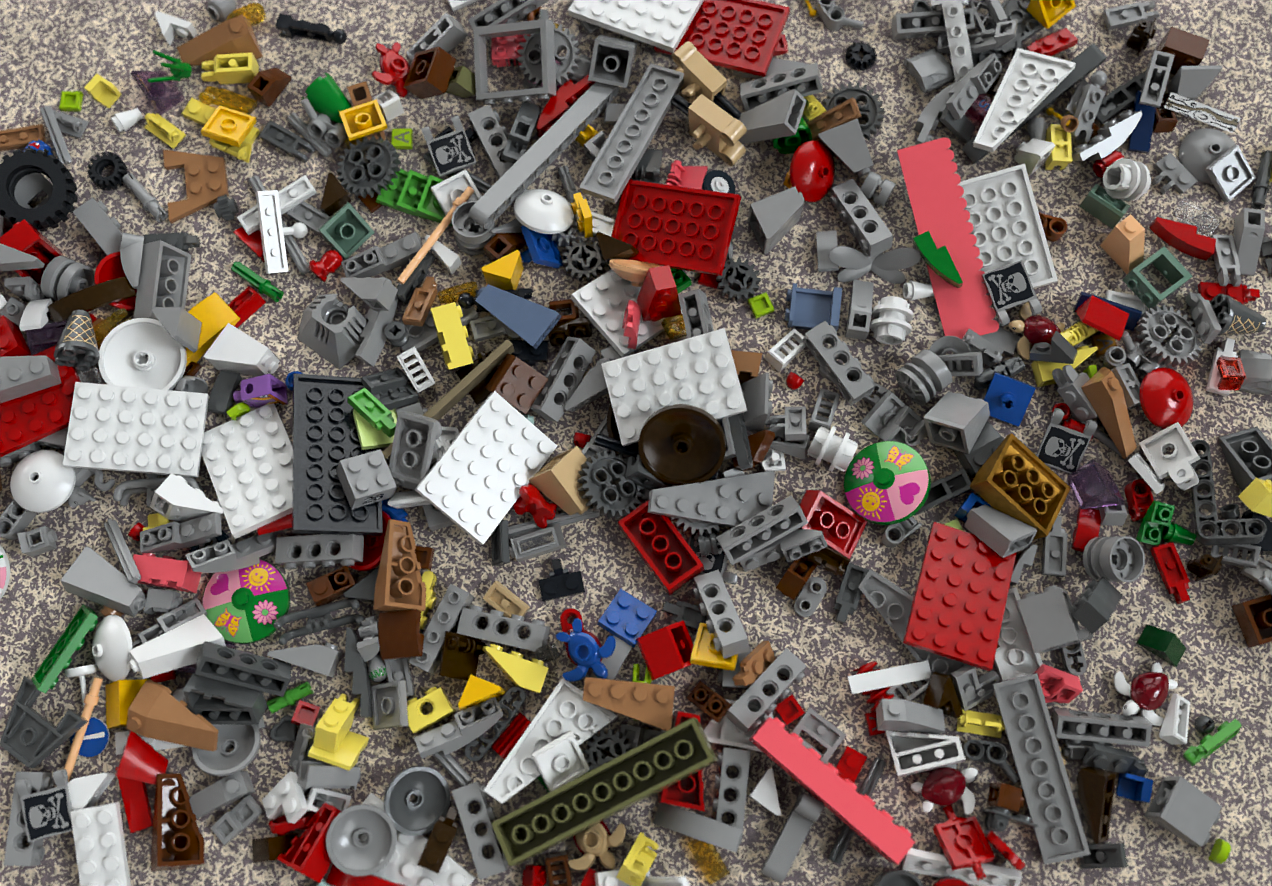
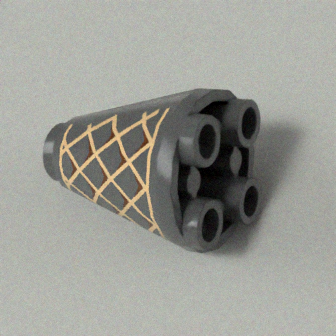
(1236, 317)
(77, 343)

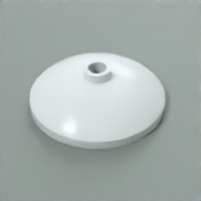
(543, 211)
(52, 486)
(112, 648)

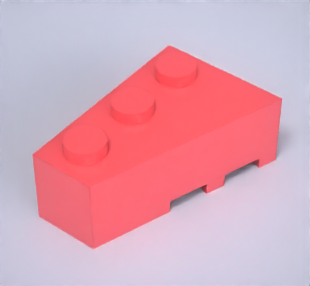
(167, 572)

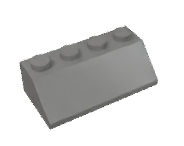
(161, 278)

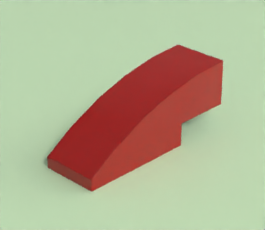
(1184, 238)

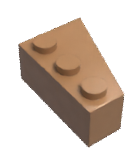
(746, 364)

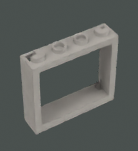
(509, 29)

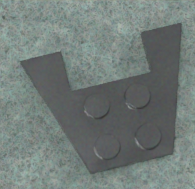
(31, 735)

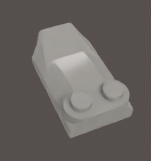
(413, 448)

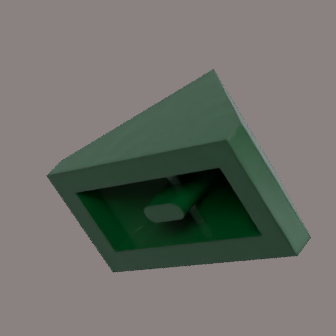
(1162, 644)

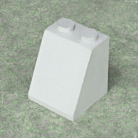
(241, 354)

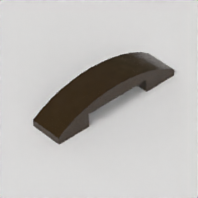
(92, 298)

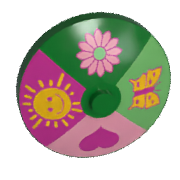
(887, 482)
(246, 602)

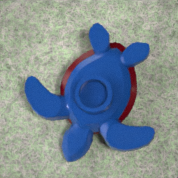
(585, 652)

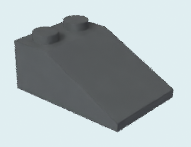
(983, 448)
(1247, 455)

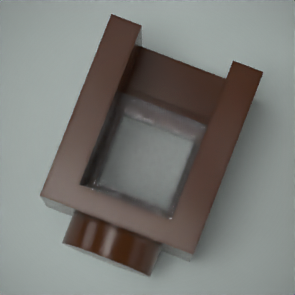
(565, 309)

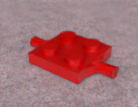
(963, 843)

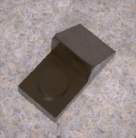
(942, 695)

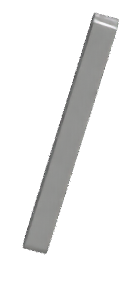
(542, 154)

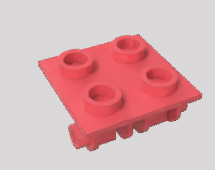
(506, 48)
(686, 175)

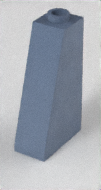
(522, 316)

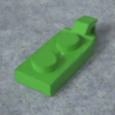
(373, 411)
(1210, 743)

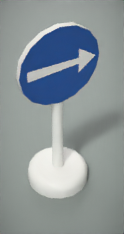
(97, 733)

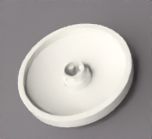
(142, 356)

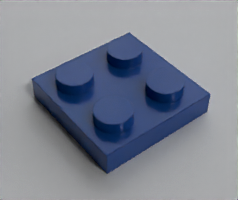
(627, 617)

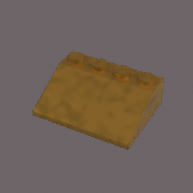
(1021, 486)

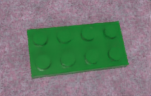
(60, 654)

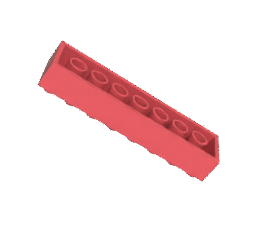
(836, 793)

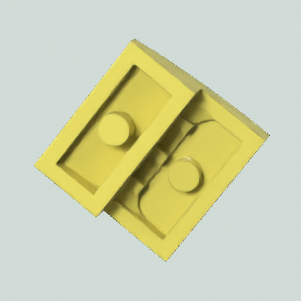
(345, 755)

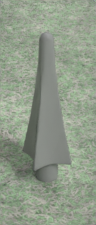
(511, 227)

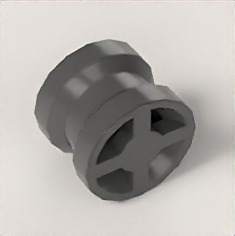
(400, 338)
(708, 545)

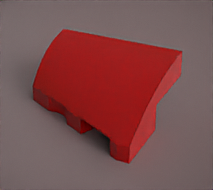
(141, 761)

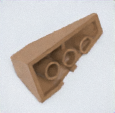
(226, 38)
(1110, 405)
(399, 576)
(164, 718)

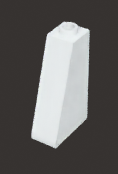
(174, 648)

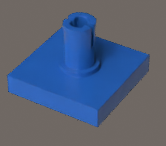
(540, 249)
(1008, 398)

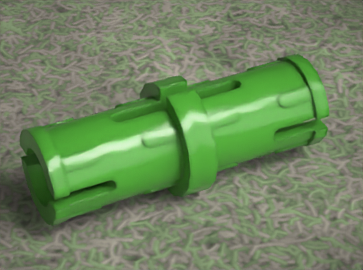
(290, 697)

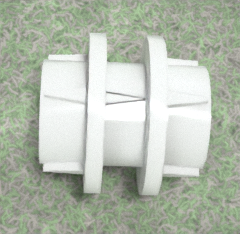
(1127, 180)
(891, 320)
(832, 448)

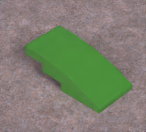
(413, 195)

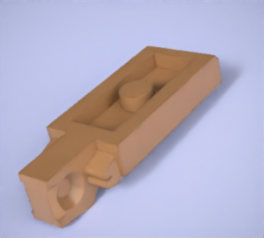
(420, 303)
(754, 664)

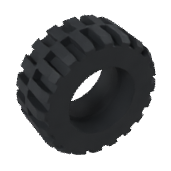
(62, 196)

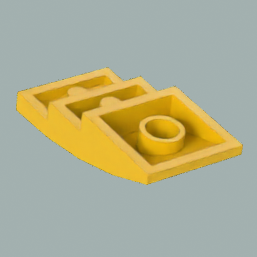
(214, 316)

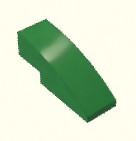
(937, 259)

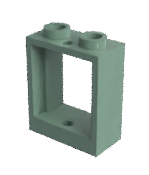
(1169, 268)

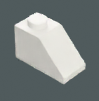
(1033, 154)
(88, 789)

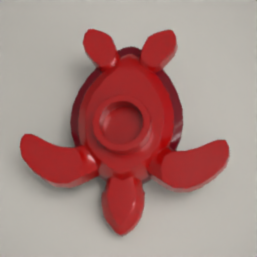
(393, 68)

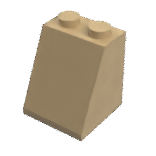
(560, 483)

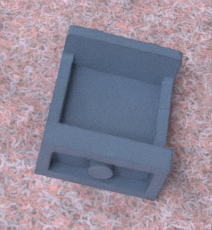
(812, 307)

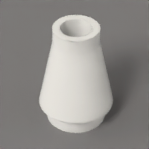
(126, 119)
(917, 290)

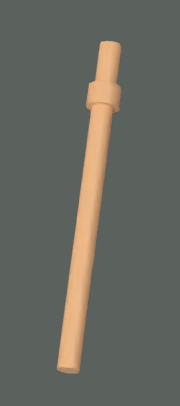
(434, 236)
(91, 700)

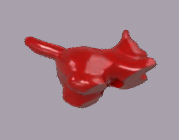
(534, 503)

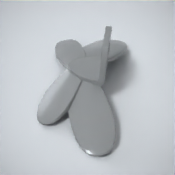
(883, 264)

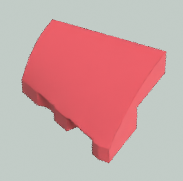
(631, 323)
(1058, 685)

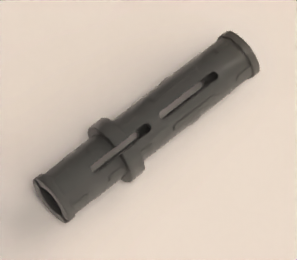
(1262, 185)

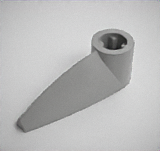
(131, 255)

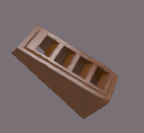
(1167, 123)
(554, 857)

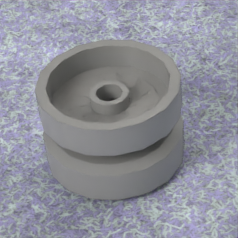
(65, 277)

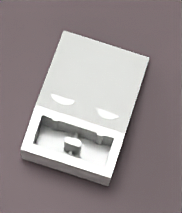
(181, 502)

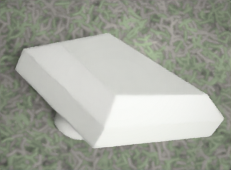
(774, 461)

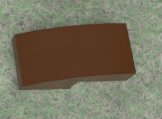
(709, 702)

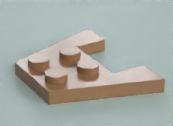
(204, 181)

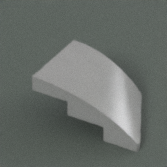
(895, 421)

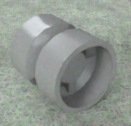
(871, 184)

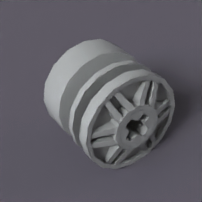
(468, 234)
(923, 377)
(1114, 558)

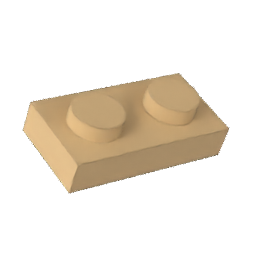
(504, 600)

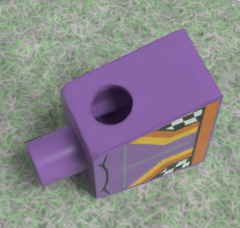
(261, 391)

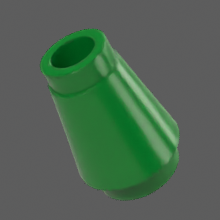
(1178, 534)

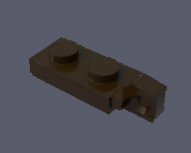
(439, 842)

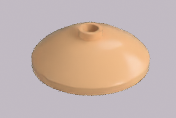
(631, 270)

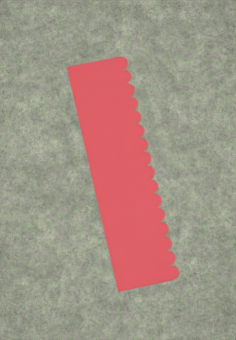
(938, 209)

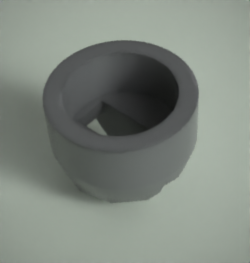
(1230, 511)
(1201, 721)

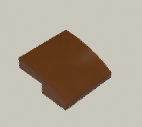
(400, 634)

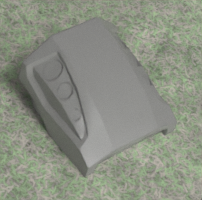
(930, 70)
(1258, 372)

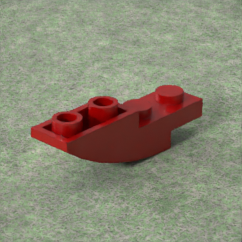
(559, 104)

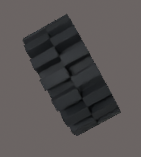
(100, 164)

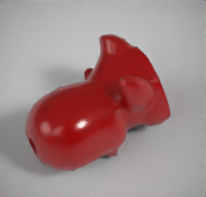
(328, 264)

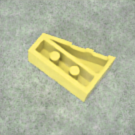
(452, 335)

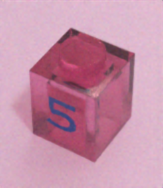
(979, 108)

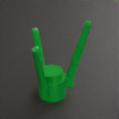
(177, 68)

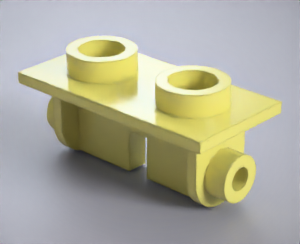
(812, 108)
(163, 129)
(241, 153)
(980, 723)

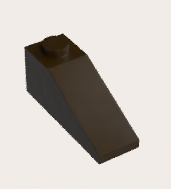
(1096, 796)

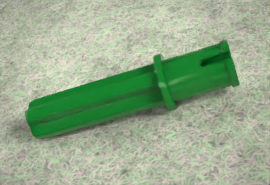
(263, 286)

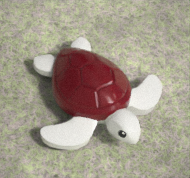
(1146, 691)
(946, 787)

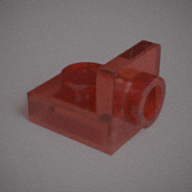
(1231, 373)

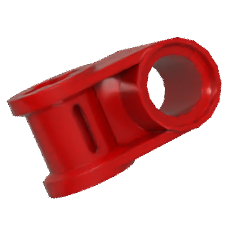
(1138, 502)

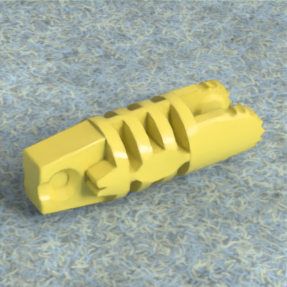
(1078, 333)

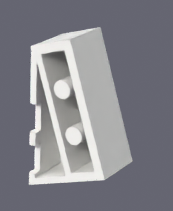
(923, 752)

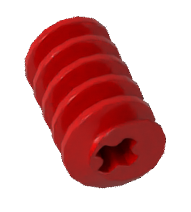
(877, 694)

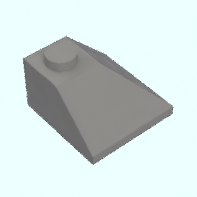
(1193, 80)

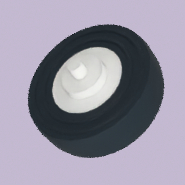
(718, 181)

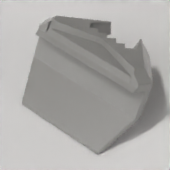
(332, 329)

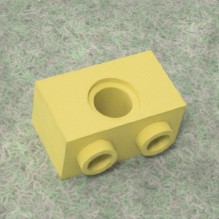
(441, 709)

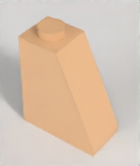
(1126, 244)

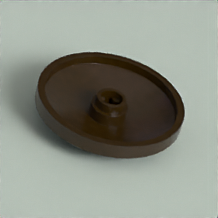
(682, 444)

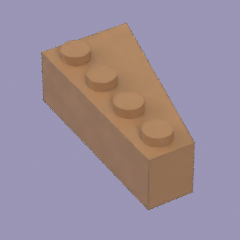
(636, 700)

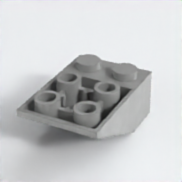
(756, 397)

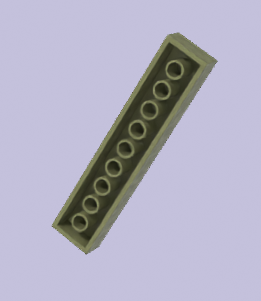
(604, 792)

